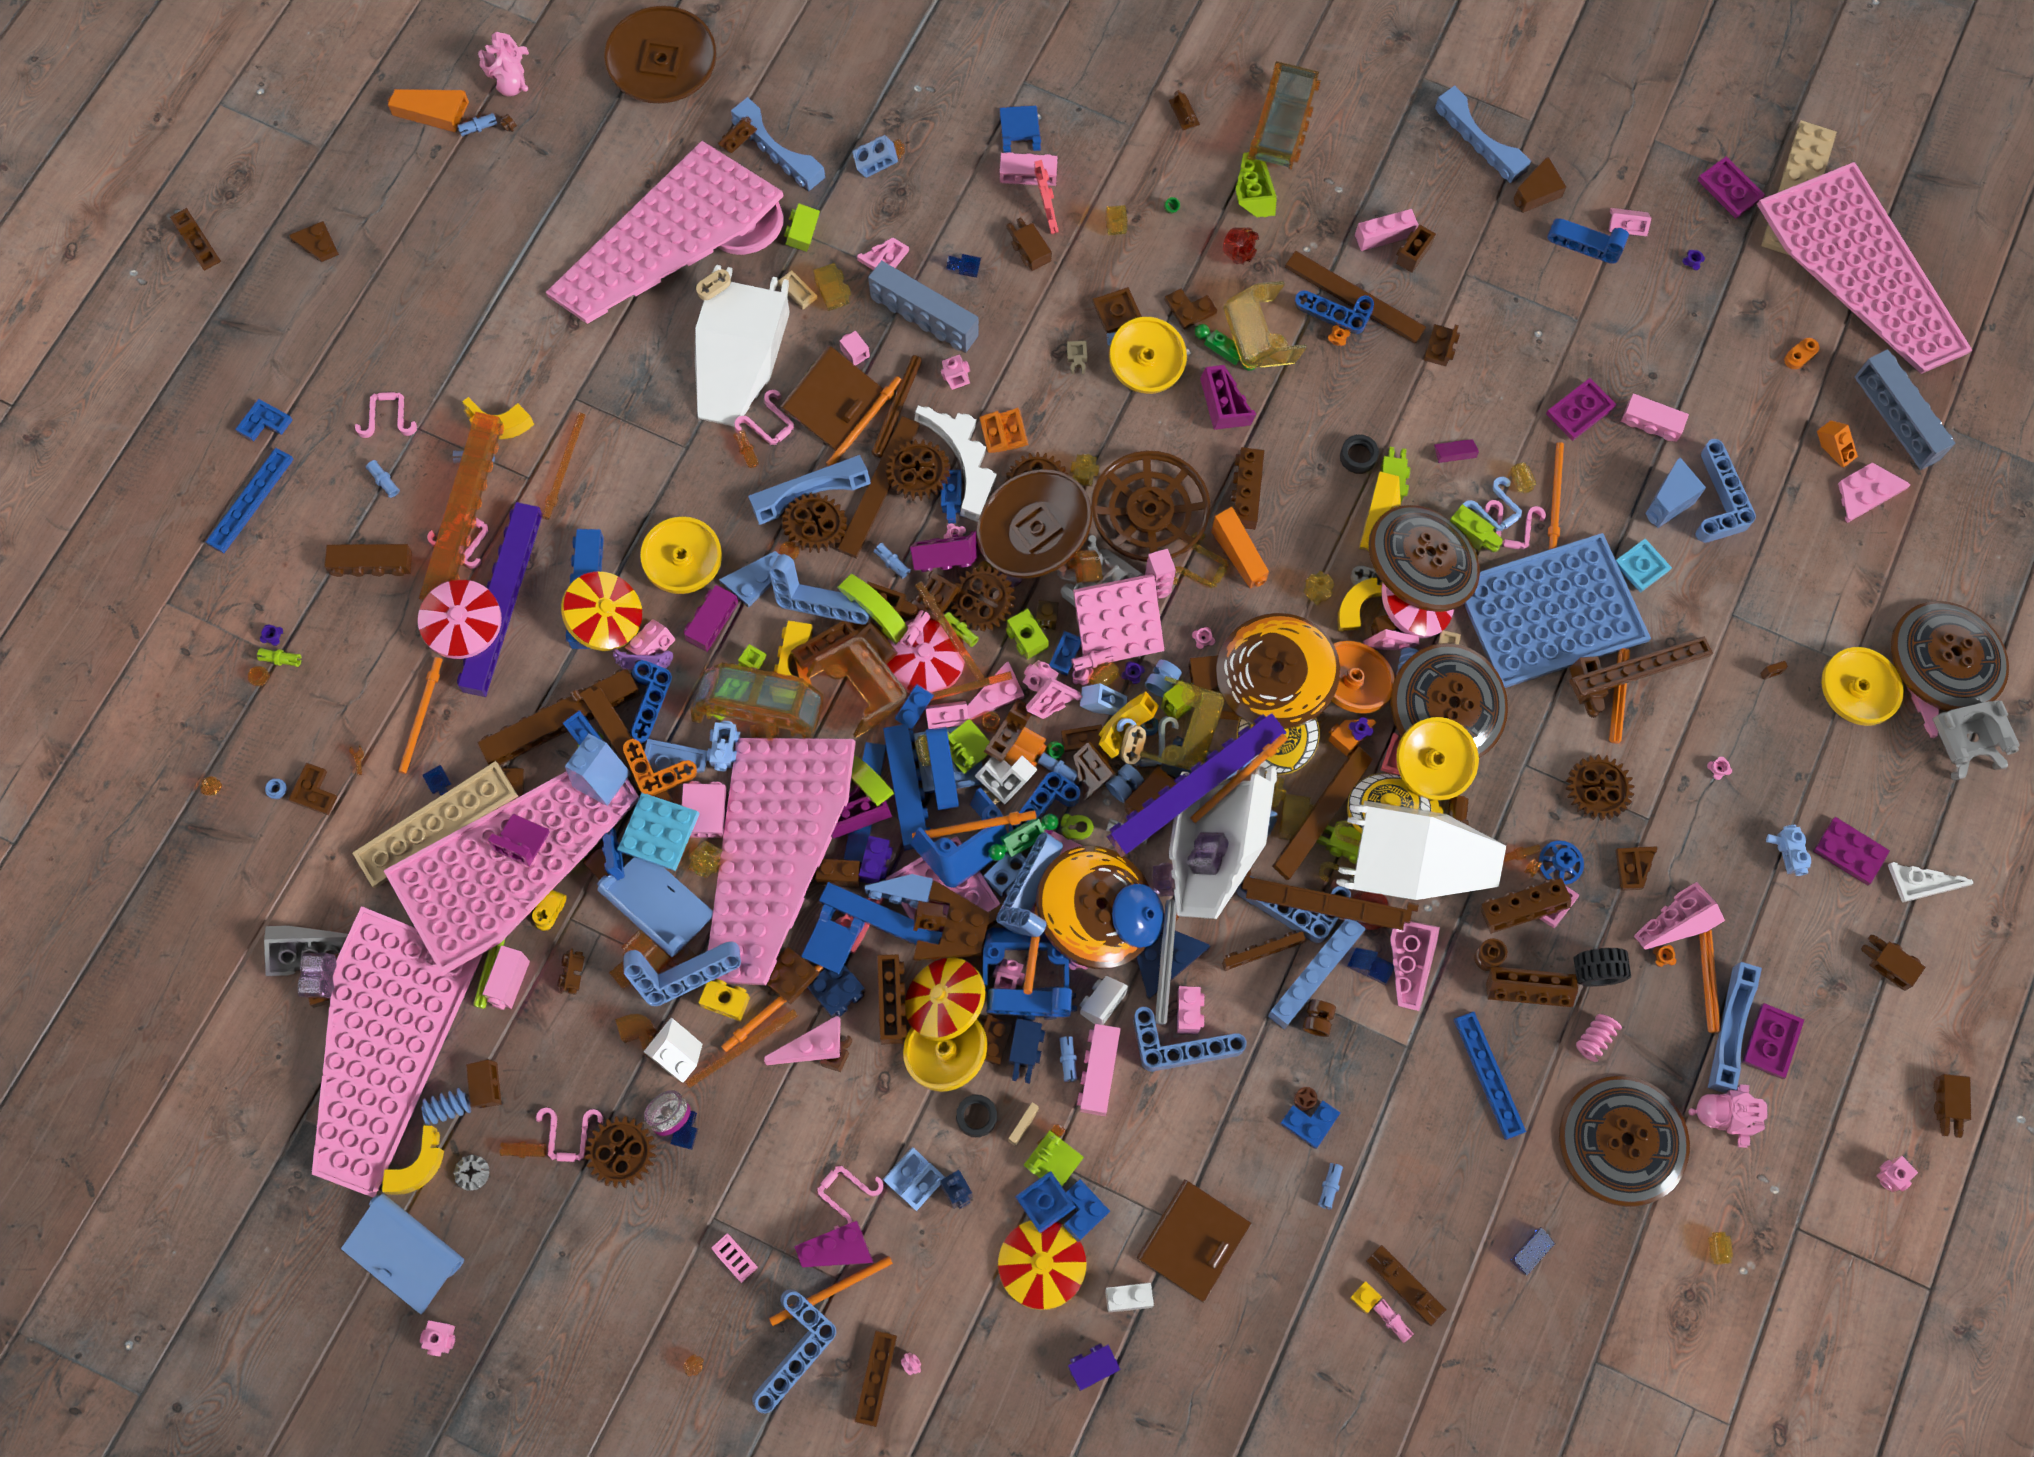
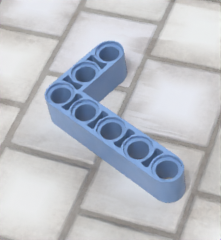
(1727, 494)
(809, 599)
(1017, 907)
(1288, 918)
(683, 978)
(1181, 1049)
(796, 1353)

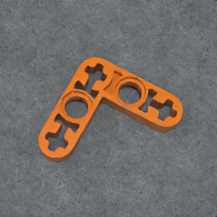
(648, 775)

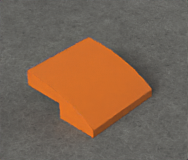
(1003, 430)

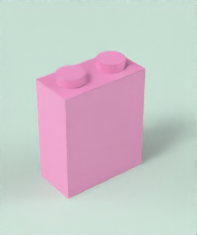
(710, 803)
(506, 978)

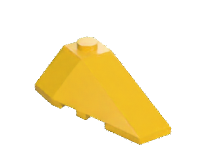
(1384, 498)

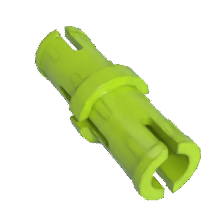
(961, 630)
(279, 657)

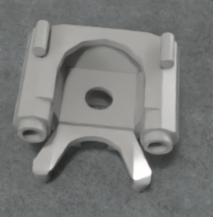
(1112, 569)
(1988, 722)

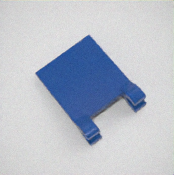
(1020, 124)
(831, 941)

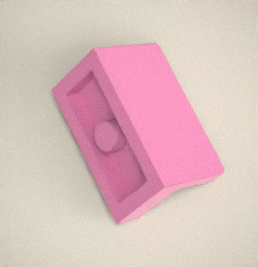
(1632, 221)
(946, 714)

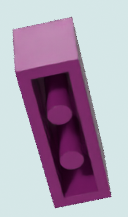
(710, 618)

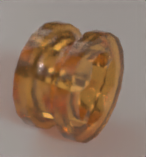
(994, 716)
(1533, 867)

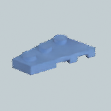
(751, 580)
(663, 755)

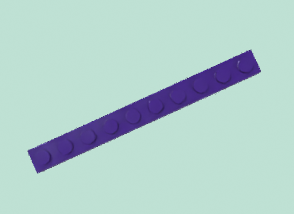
(505, 586)
(1195, 785)

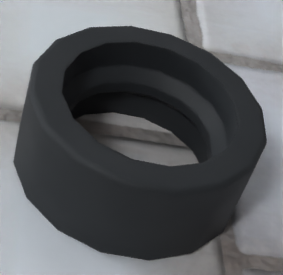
(1365, 441)
(992, 1115)

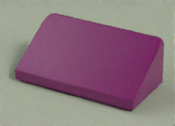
(1456, 450)

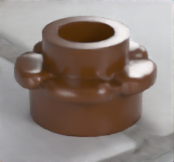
(507, 123)

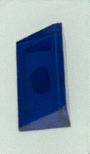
(1532, 1251)

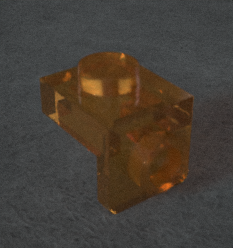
(764, 731)

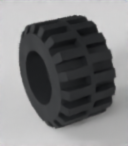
(1602, 967)

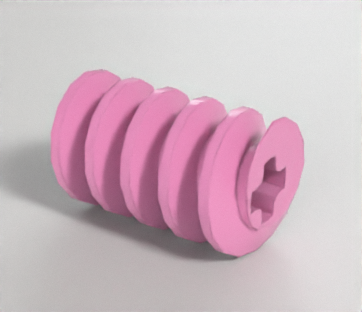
(1596, 1036)

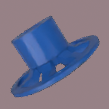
(1562, 860)

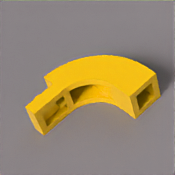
(515, 420)
(1349, 610)
(1139, 710)
(421, 1171)

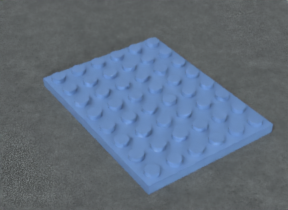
(1554, 610)

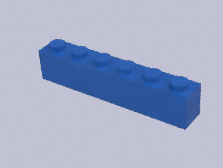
(587, 559)
(905, 781)

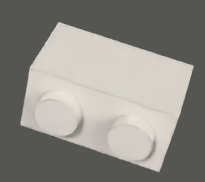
(1129, 1297)

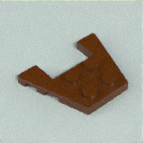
(963, 927)

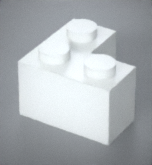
(1004, 779)

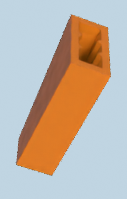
(430, 107)
(1239, 548)

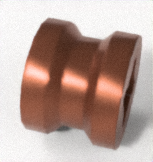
(1308, 1096)

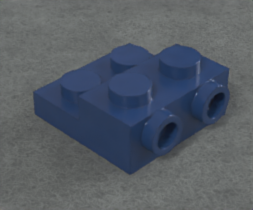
(836, 990)

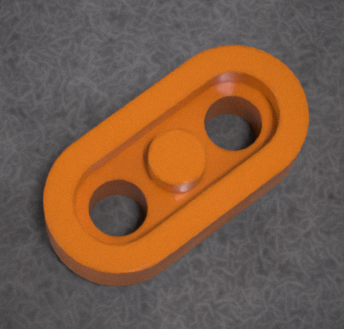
(1803, 352)

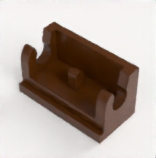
(483, 1084)

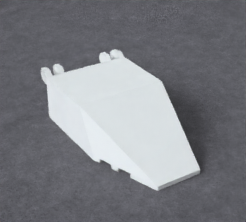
(737, 347)
(1244, 820)
(1420, 854)

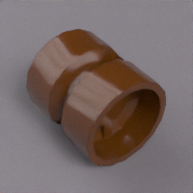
(1490, 954)
(1319, 1025)

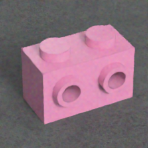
(1188, 1010)

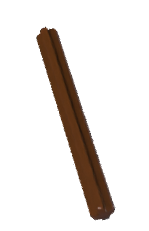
(896, 406)

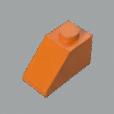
(1342, 736)

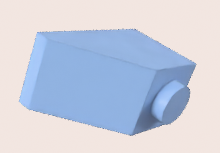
(1102, 699)

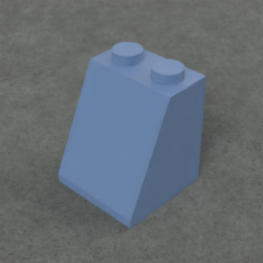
(1675, 495)
(596, 770)

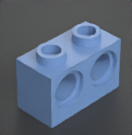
(875, 156)
(1003, 869)

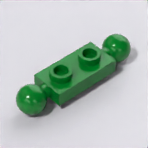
(1220, 344)
(1022, 837)

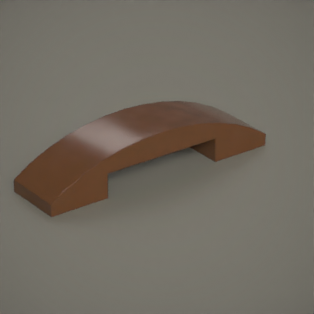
(195, 239)
(1008, 731)

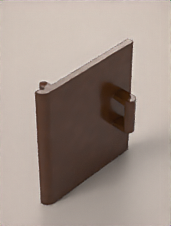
(832, 397)
(1193, 1240)

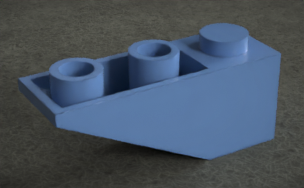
(902, 889)

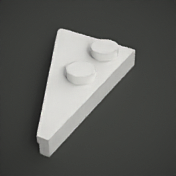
(1918, 883)

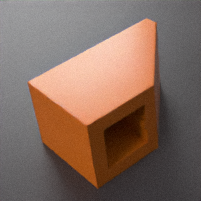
(1838, 442)

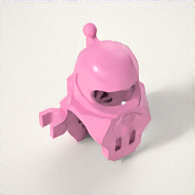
(506, 66)
(1733, 1113)

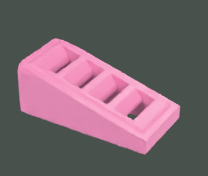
(720, 1244)

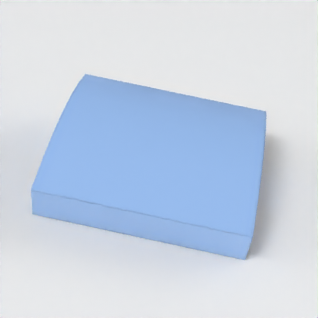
(914, 1178)

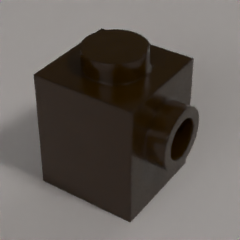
(1047, 614)

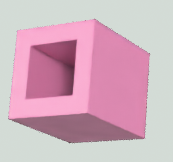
(854, 348)

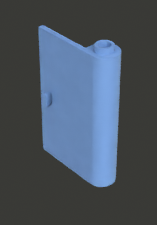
(657, 904)
(407, 1249)

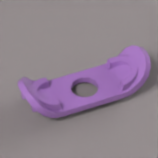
(629, 661)

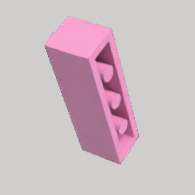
(1099, 1070)

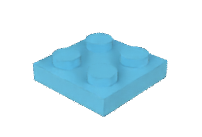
(1643, 565)

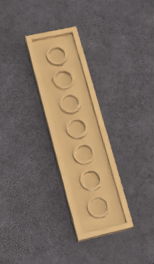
(1805, 161)
(445, 815)

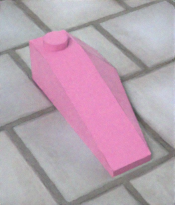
(1687, 916)
(1412, 961)

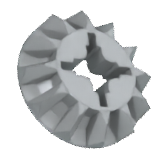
(477, 1179)

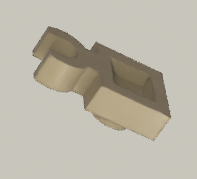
(1077, 354)

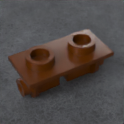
(1183, 111)
(737, 135)
(568, 979)

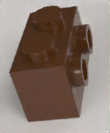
(1415, 249)

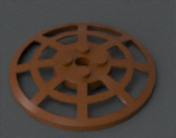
(1150, 496)

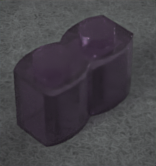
(1208, 853)
(317, 975)

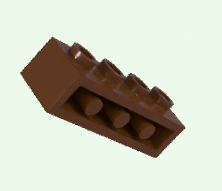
(1248, 485)
(368, 559)
(1525, 905)
(1531, 986)
(890, 1003)

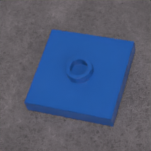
(1045, 1202)

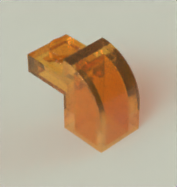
(1086, 566)
(636, 1027)

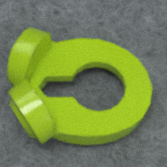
(1068, 820)

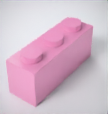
(1020, 168)
(1385, 229)
(1654, 418)
(1164, 571)

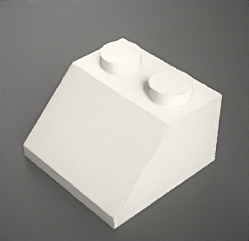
(1103, 1001)
(675, 1050)

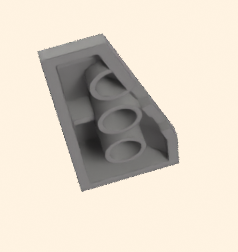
(287, 945)

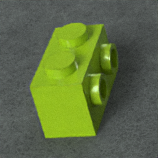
(802, 227)

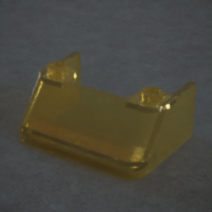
(1250, 330)
(1201, 730)

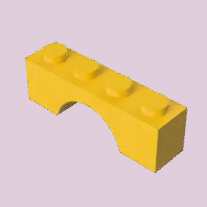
(794, 636)

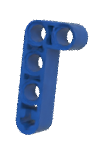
(1589, 241)
(1332, 308)
(646, 704)
(942, 768)
(1050, 794)
(1038, 1003)

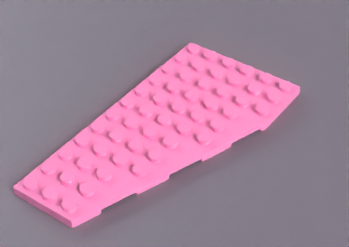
(672, 226)
(1857, 253)
(774, 838)
(473, 897)
(380, 1047)

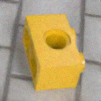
(734, 1008)

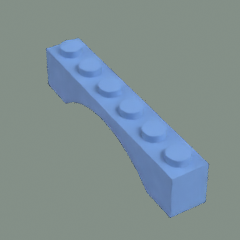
(1506, 160)
(803, 168)
(843, 475)
(1316, 972)
(1727, 1056)

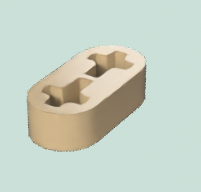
(713, 284)
(1128, 743)

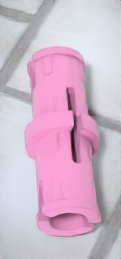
(915, 629)
(1093, 659)
(1393, 1321)

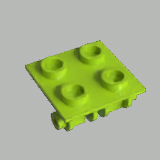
(967, 746)
(1053, 1156)

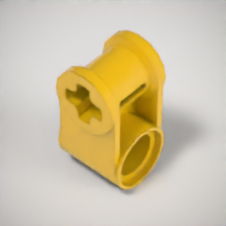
(549, 907)

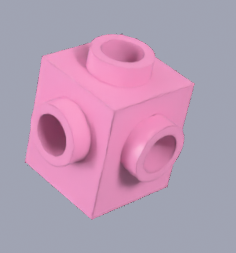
(955, 371)
(1038, 675)
(1008, 975)
(1896, 1174)
(433, 1331)

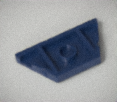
(1185, 952)

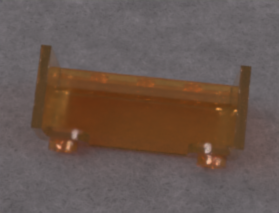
(868, 675)

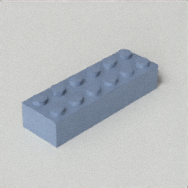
(923, 307)
(1904, 409)

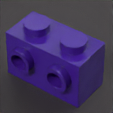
(875, 860)
(1093, 1367)

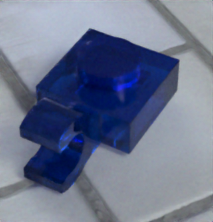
(967, 265)
(437, 780)
(686, 1135)

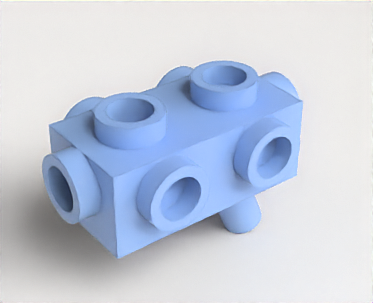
(722, 752)
(1792, 845)

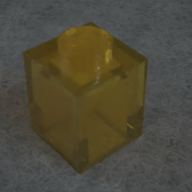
(1116, 220)

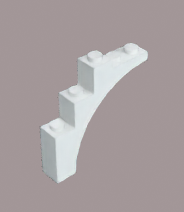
(969, 454)

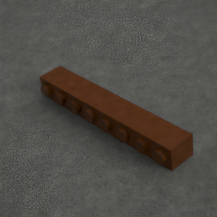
(548, 721)

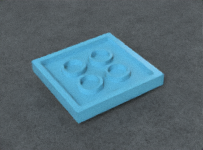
(658, 831)

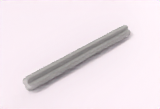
(1166, 962)

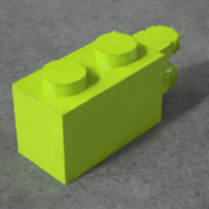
(1397, 467)
(1476, 529)
(1338, 847)

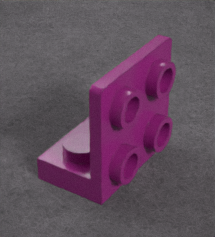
(519, 839)

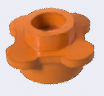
(1336, 340)
(1670, 955)

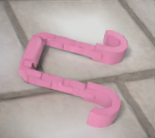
(386, 396)
(782, 434)
(480, 524)
(1510, 543)
(567, 1157)
(829, 1180)

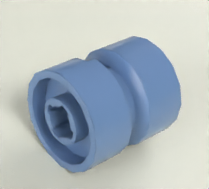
(1156, 682)
(1123, 784)

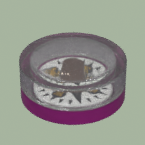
(667, 1113)

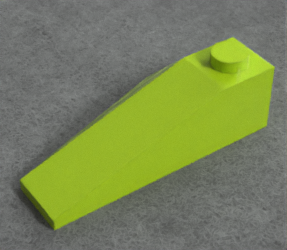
(1255, 188)

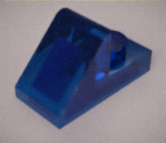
(1370, 965)

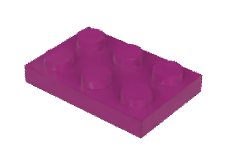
(1730, 187)
(1581, 409)
(1851, 851)
(1773, 1041)

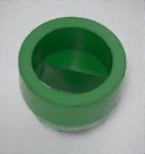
(1174, 204)
(1053, 753)

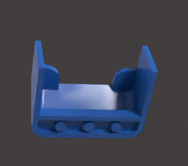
(959, 863)
(1002, 939)

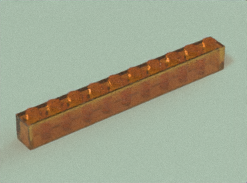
(463, 502)

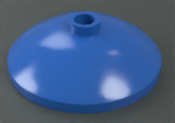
(1131, 915)

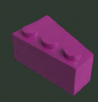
(1224, 400)
(945, 552)
(859, 813)
(836, 1247)

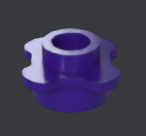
(1697, 256)
(270, 629)
(1130, 666)
(1359, 735)

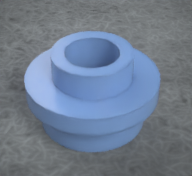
(269, 789)

